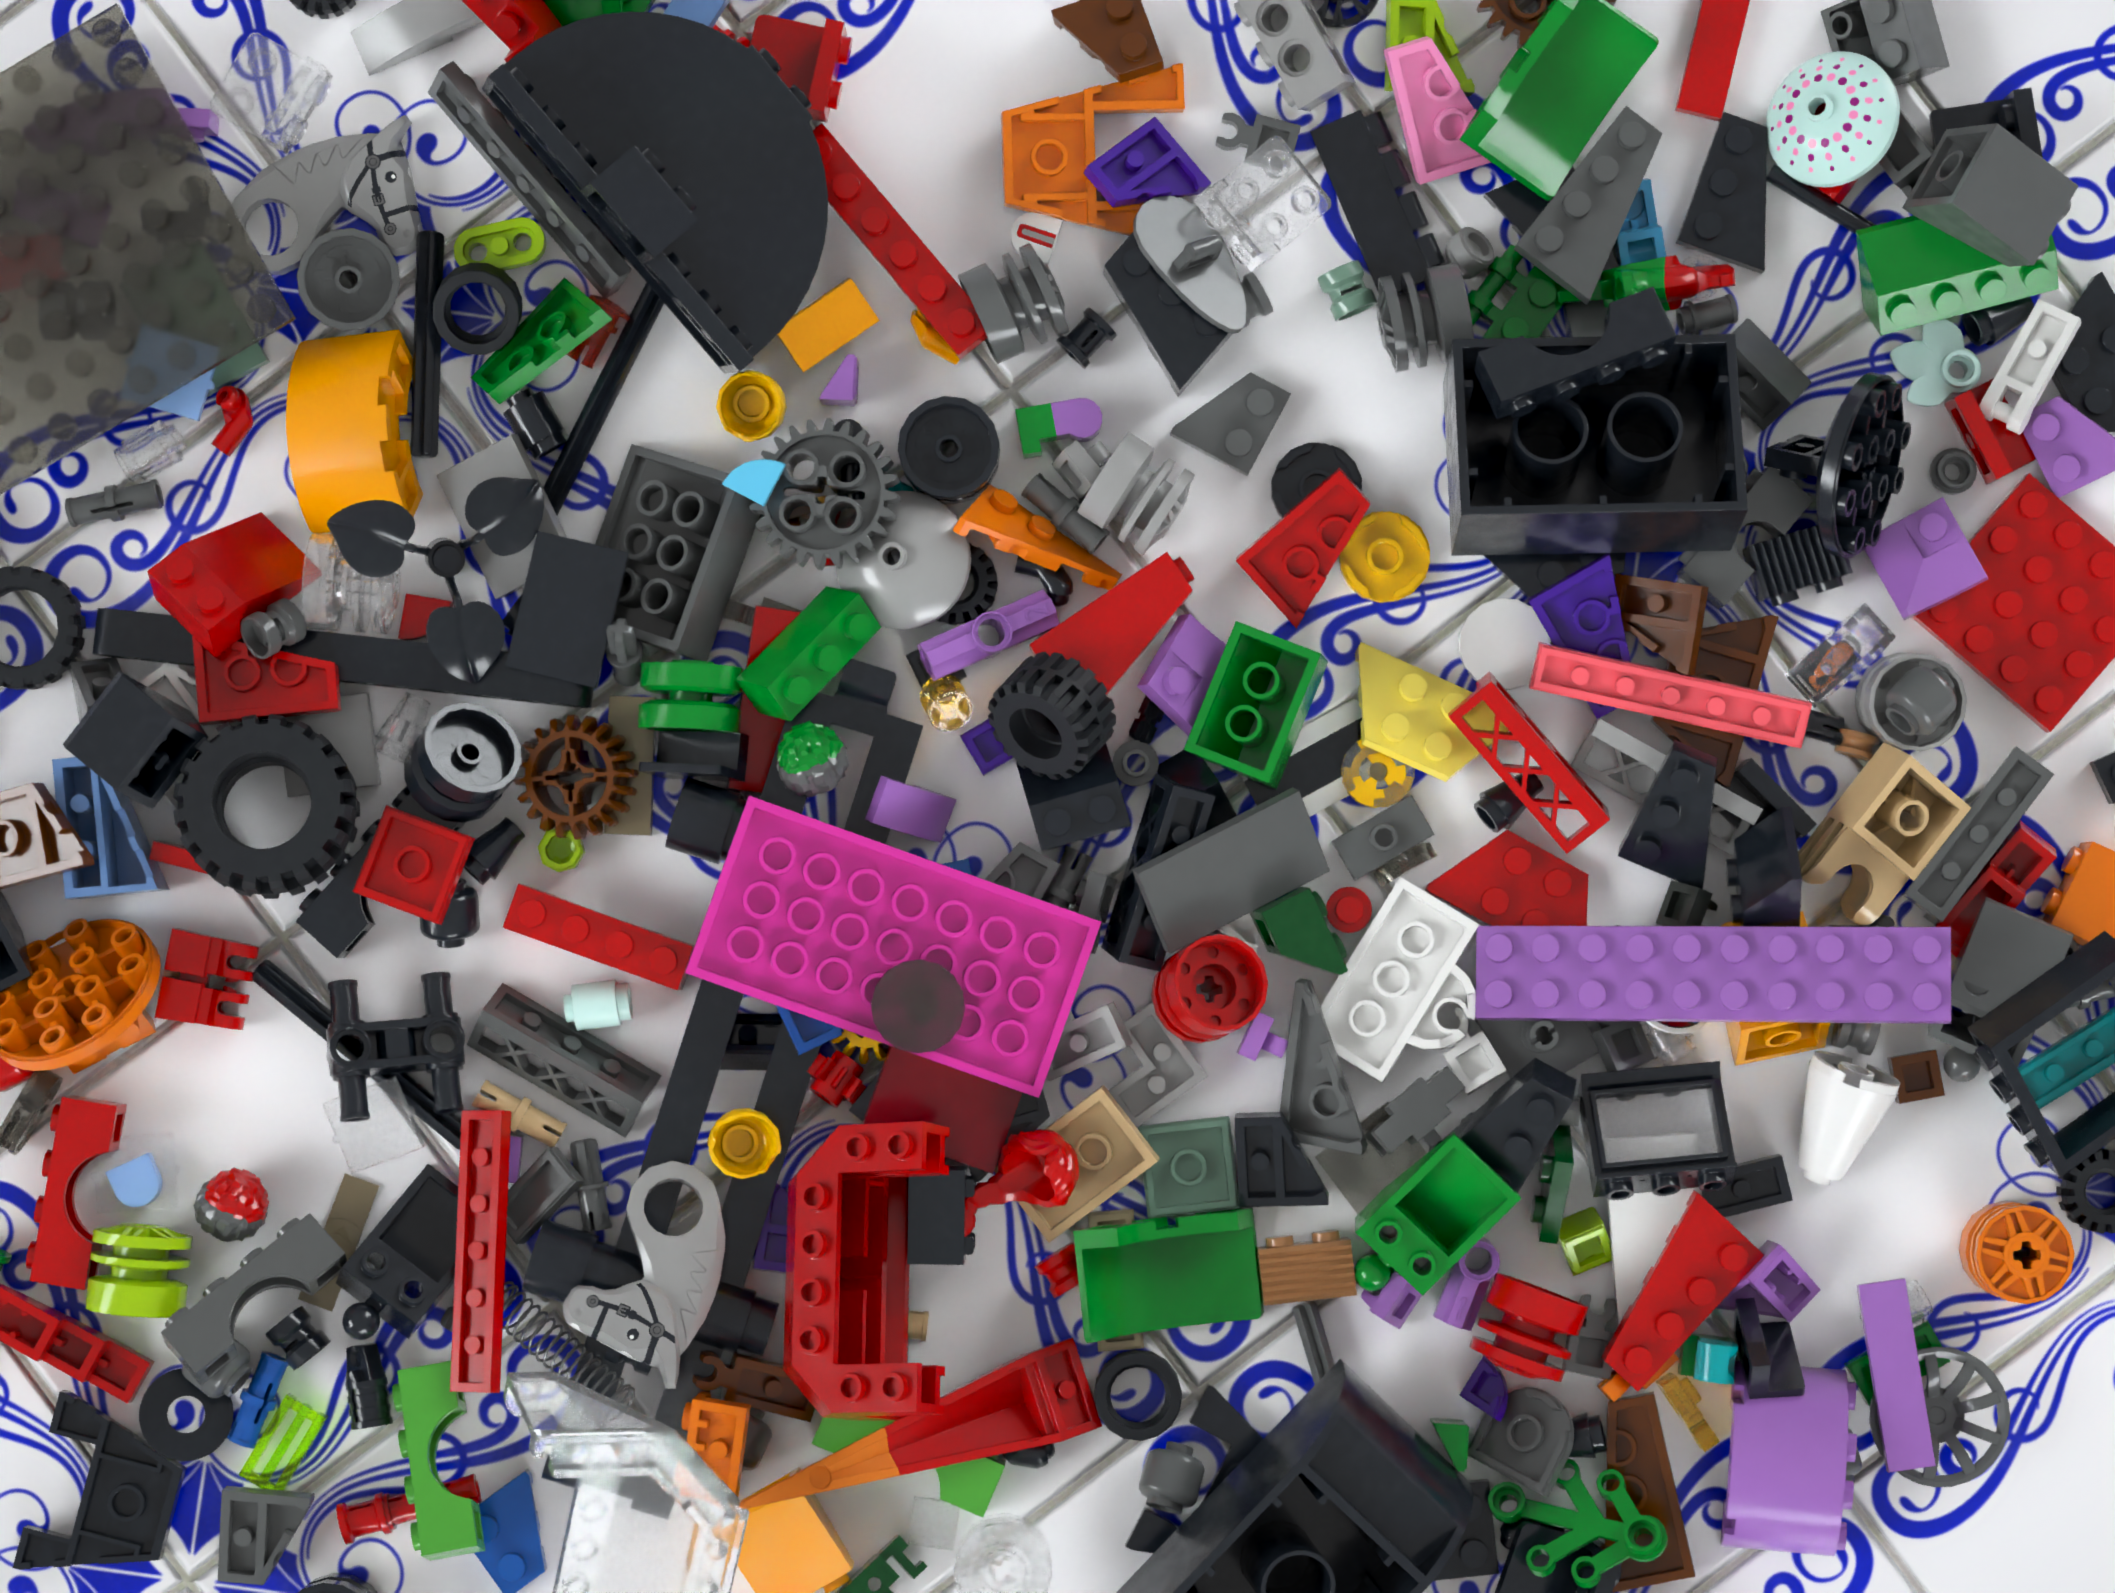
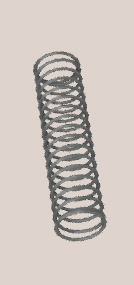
(508, 1302)

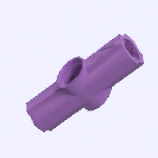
(962, 644)

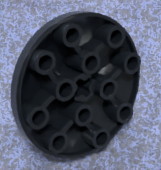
(1852, 465)

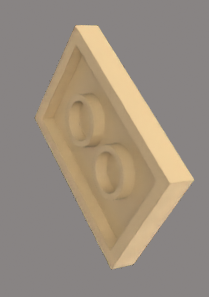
(1109, 1158)

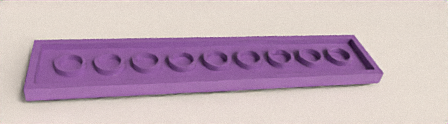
(1714, 974)

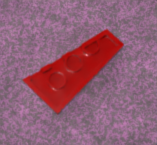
(1690, 1279)

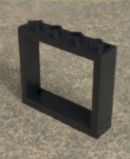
(2018, 1019)

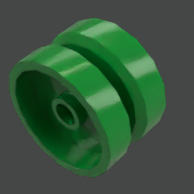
(691, 694)

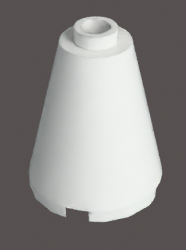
(1840, 1113)

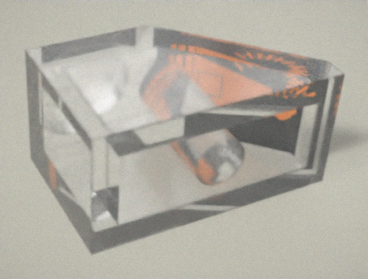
(1840, 655)

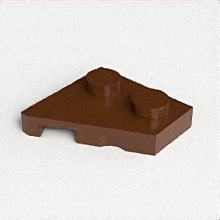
(1114, 34)
(1664, 617)

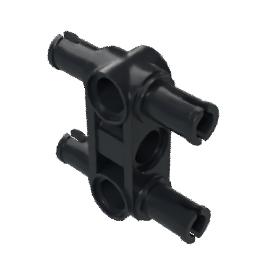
(395, 1046)

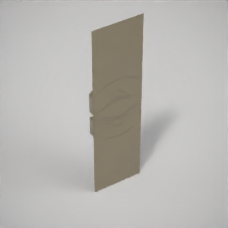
(345, 1228)

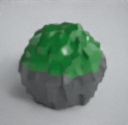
(811, 759)

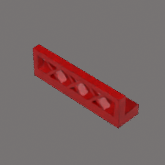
(1542, 751)

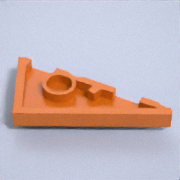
(1031, 537)

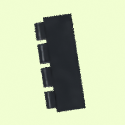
(1369, 200)

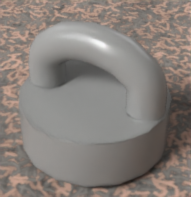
(1470, 251)

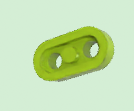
(501, 243)

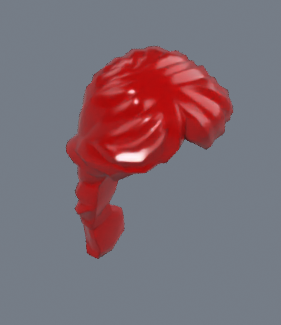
(1031, 1169)

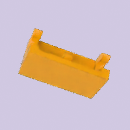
(827, 324)

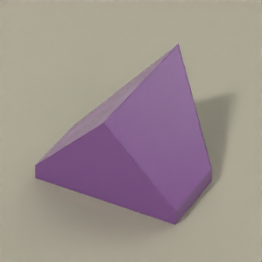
(1776, 1285)

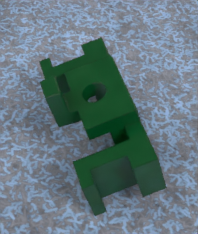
(880, 1569)

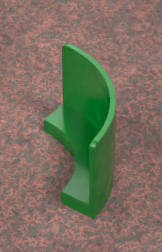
(1558, 91)
(1168, 1275)

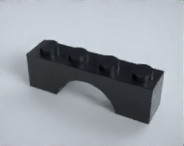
(1522, 376)
(337, 914)

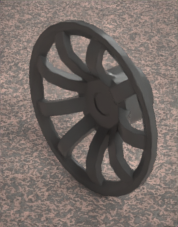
(1947, 1417)

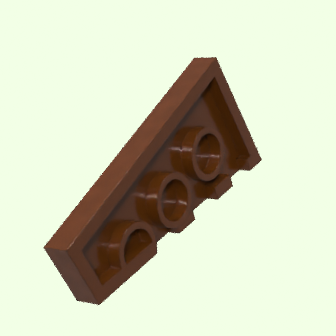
(1640, 1454)

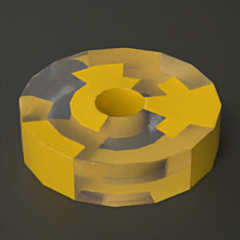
(1373, 792)

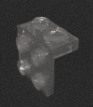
(271, 92)
(1263, 203)

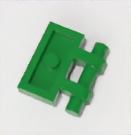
(1529, 307)

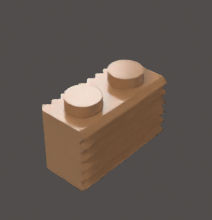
(1306, 1268)

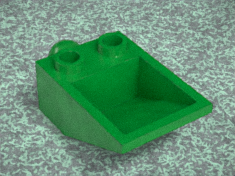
(1438, 1214)

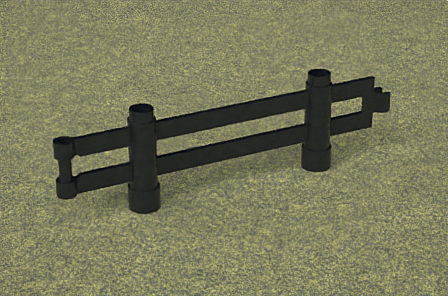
(571, 1257)

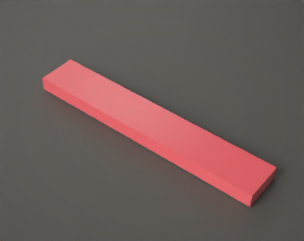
(1670, 695)

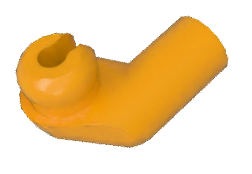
(931, 339)

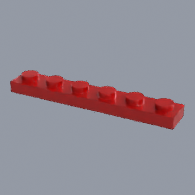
(898, 248)
(480, 1251)

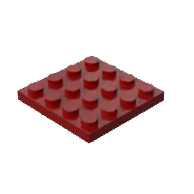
(2044, 613)

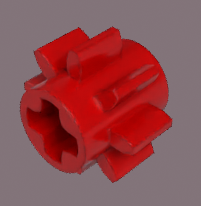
(836, 1079)

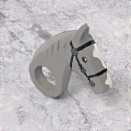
(349, 173)
(681, 1273)

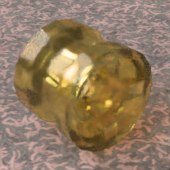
(949, 714)

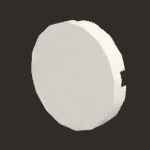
(1502, 640)

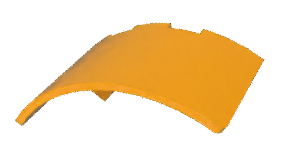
(346, 424)

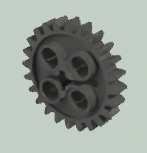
(819, 535)

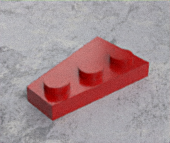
(244, 685)

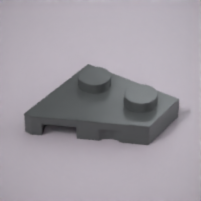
(257, 1530)

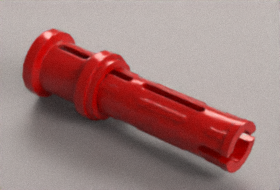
(388, 1511)

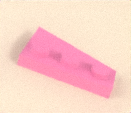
(1431, 110)

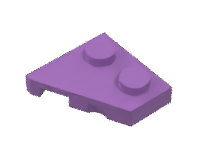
(2069, 446)

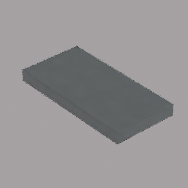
(1231, 870)

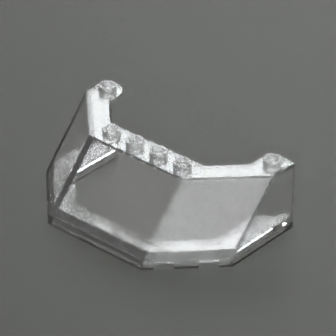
(642, 1500)

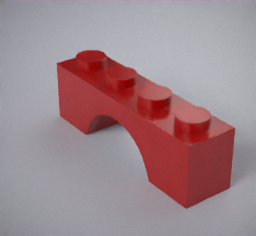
(599, 937)
(63, 1244)

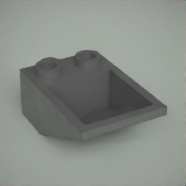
(1995, 962)

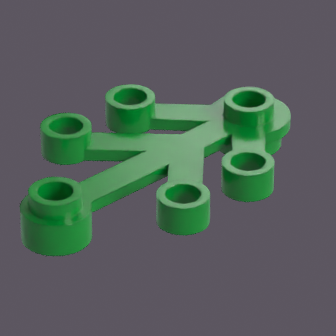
(1585, 1525)

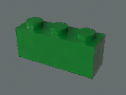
(808, 653)

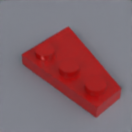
(1304, 544)

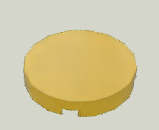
(1385, 557)

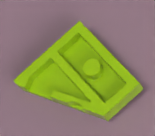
(1421, 18)

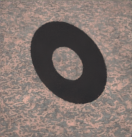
(166, 1439)

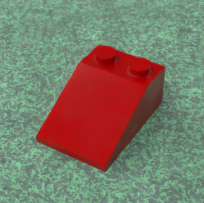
(227, 577)

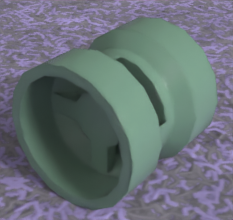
(1342, 281)

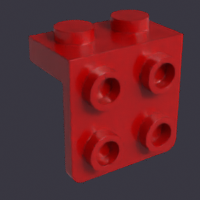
(807, 57)

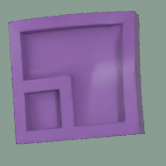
(1925, 560)
(1183, 671)

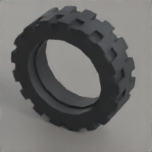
(69, 624)

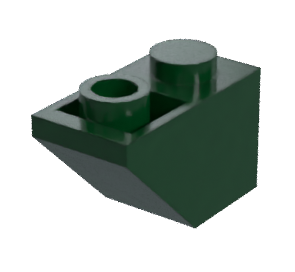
(1297, 930)

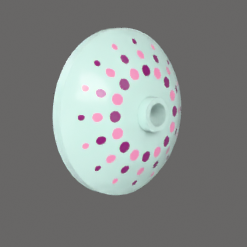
(1848, 134)

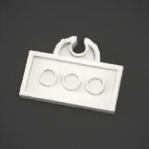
(1401, 981)

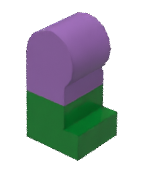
(1055, 421)

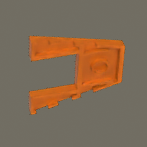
(1054, 141)

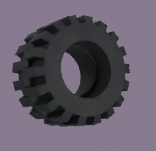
(1052, 715)

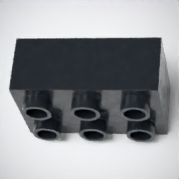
(1607, 470)

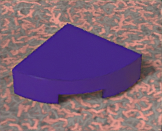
(1487, 1389)

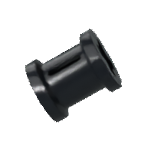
(1086, 337)

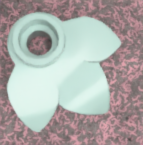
(1929, 363)

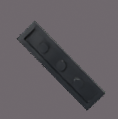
(1169, 819)

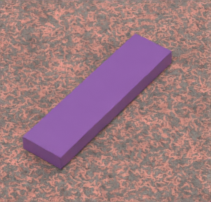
(1896, 1375)

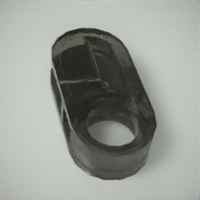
(28, 1110)

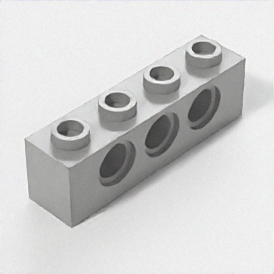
(1326, 70)

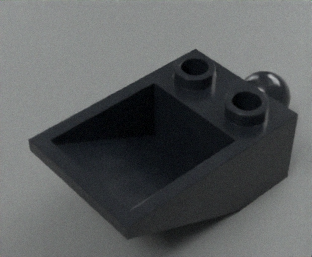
(411, 1252)

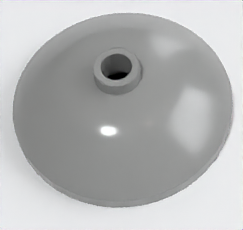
(930, 566)

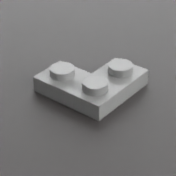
(1089, 1040)
(1166, 1069)

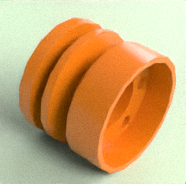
(2000, 1230)

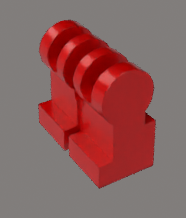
(189, 995)

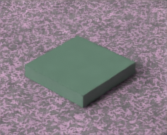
(1193, 1168)

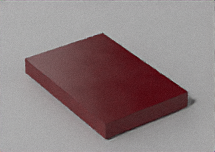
(932, 1092)

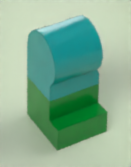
(1708, 1358)

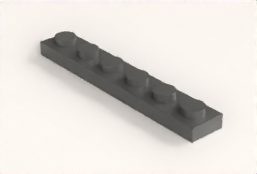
(529, 179)

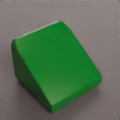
(1455, 1440)

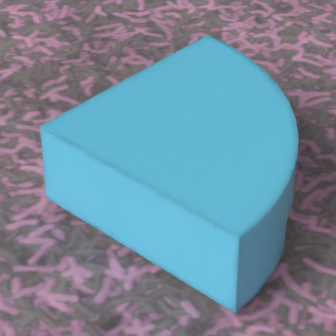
(755, 479)

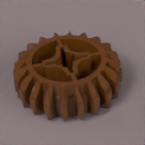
(572, 760)

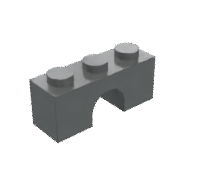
(1772, 505)

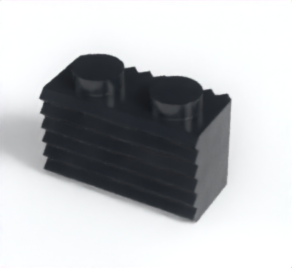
(1793, 564)

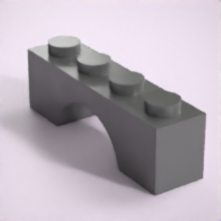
(299, 1259)

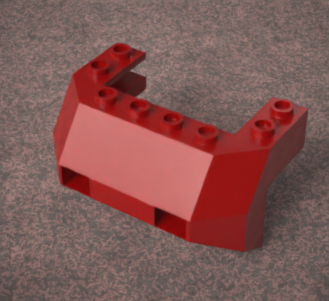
(853, 1273)

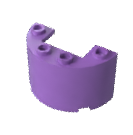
(1790, 1466)

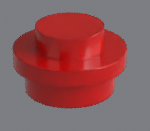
(1349, 910)

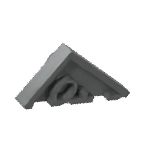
(1314, 1085)

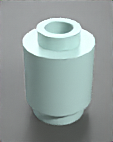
(598, 1004)

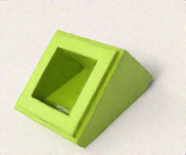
(1584, 1241)

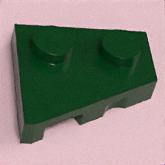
(1555, 1176)

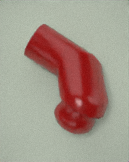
(237, 418)

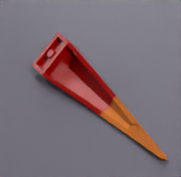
(1009, 1409)

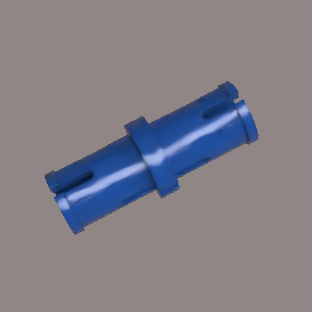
(258, 1399)

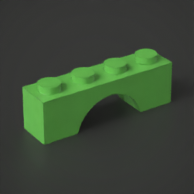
(961, 1484)
(445, 1522)

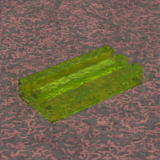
(303, 1411)

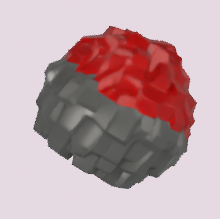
(232, 1205)

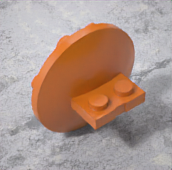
(81, 997)

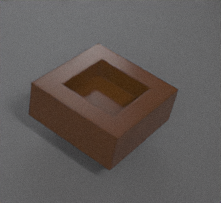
(1918, 1076)

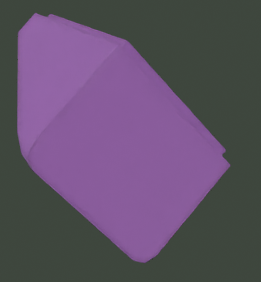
(843, 386)

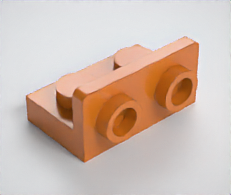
(718, 1435)

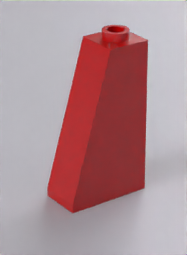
(1121, 622)

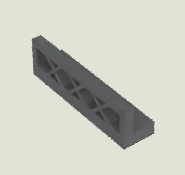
(1978, 835)
(566, 1053)

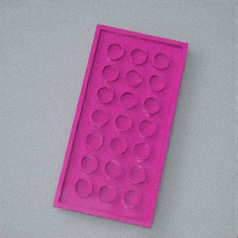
(823, 913)

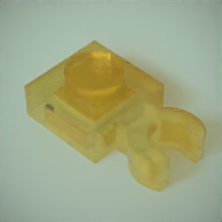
(1683, 1400)

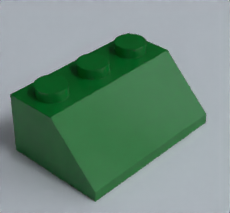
(1256, 704)

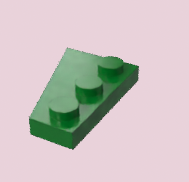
(542, 339)

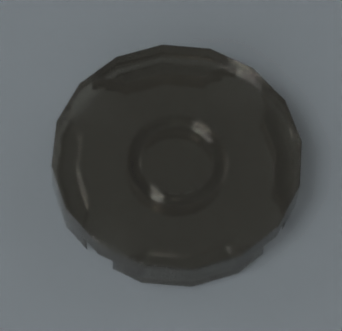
(917, 1006)

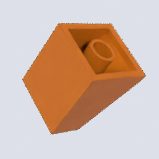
(2085, 895)

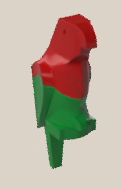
(1666, 274)

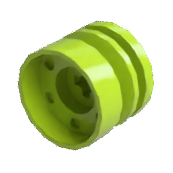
(138, 1271)

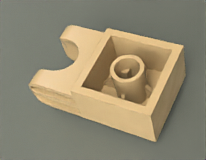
(1883, 827)

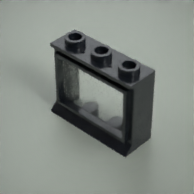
(1656, 1130)

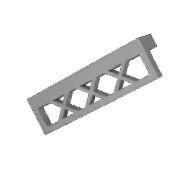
(1653, 758)

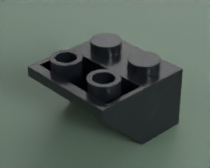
(136, 739)

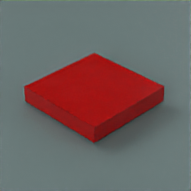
(413, 865)

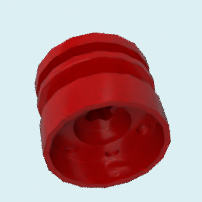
(1225, 971)
(1528, 1328)

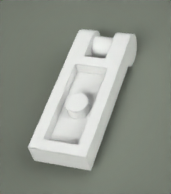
(2030, 365)

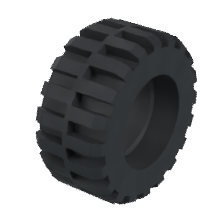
(230, 757)

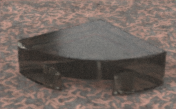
(1404, 863)

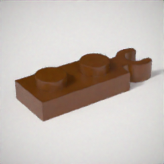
(755, 1383)

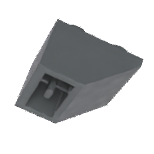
(1892, 33)

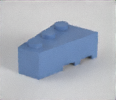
(110, 833)

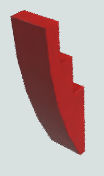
(70, 1345)

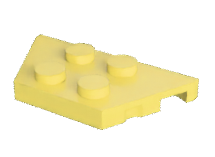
(1409, 718)

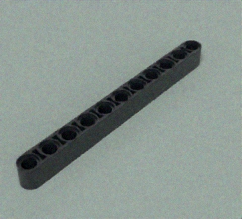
(358, 659)

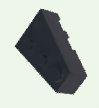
(1170, 327)
(1518, 1121)

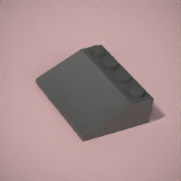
(683, 547)

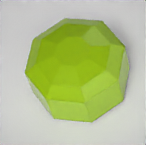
(560, 853)

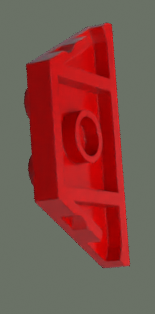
(1515, 885)

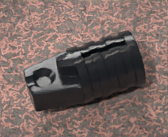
(367, 1387)

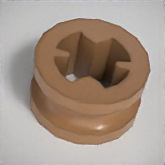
(1857, 744)

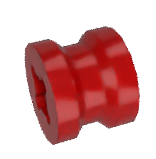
(1060, 1270)

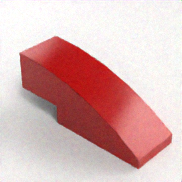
(2003, 879)

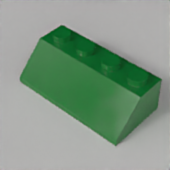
(1925, 275)

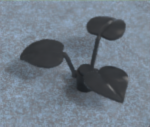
(503, 513)

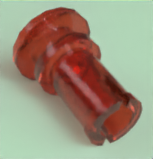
(598, 339)

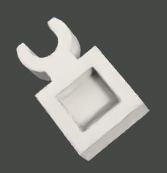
(1473, 1058)

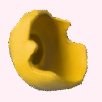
(751, 405)
(744, 1143)

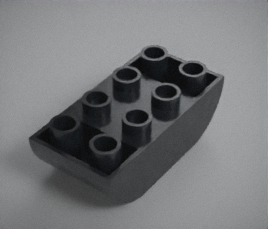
(1322, 1505)

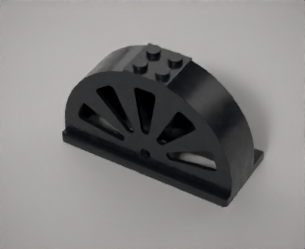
(684, 163)

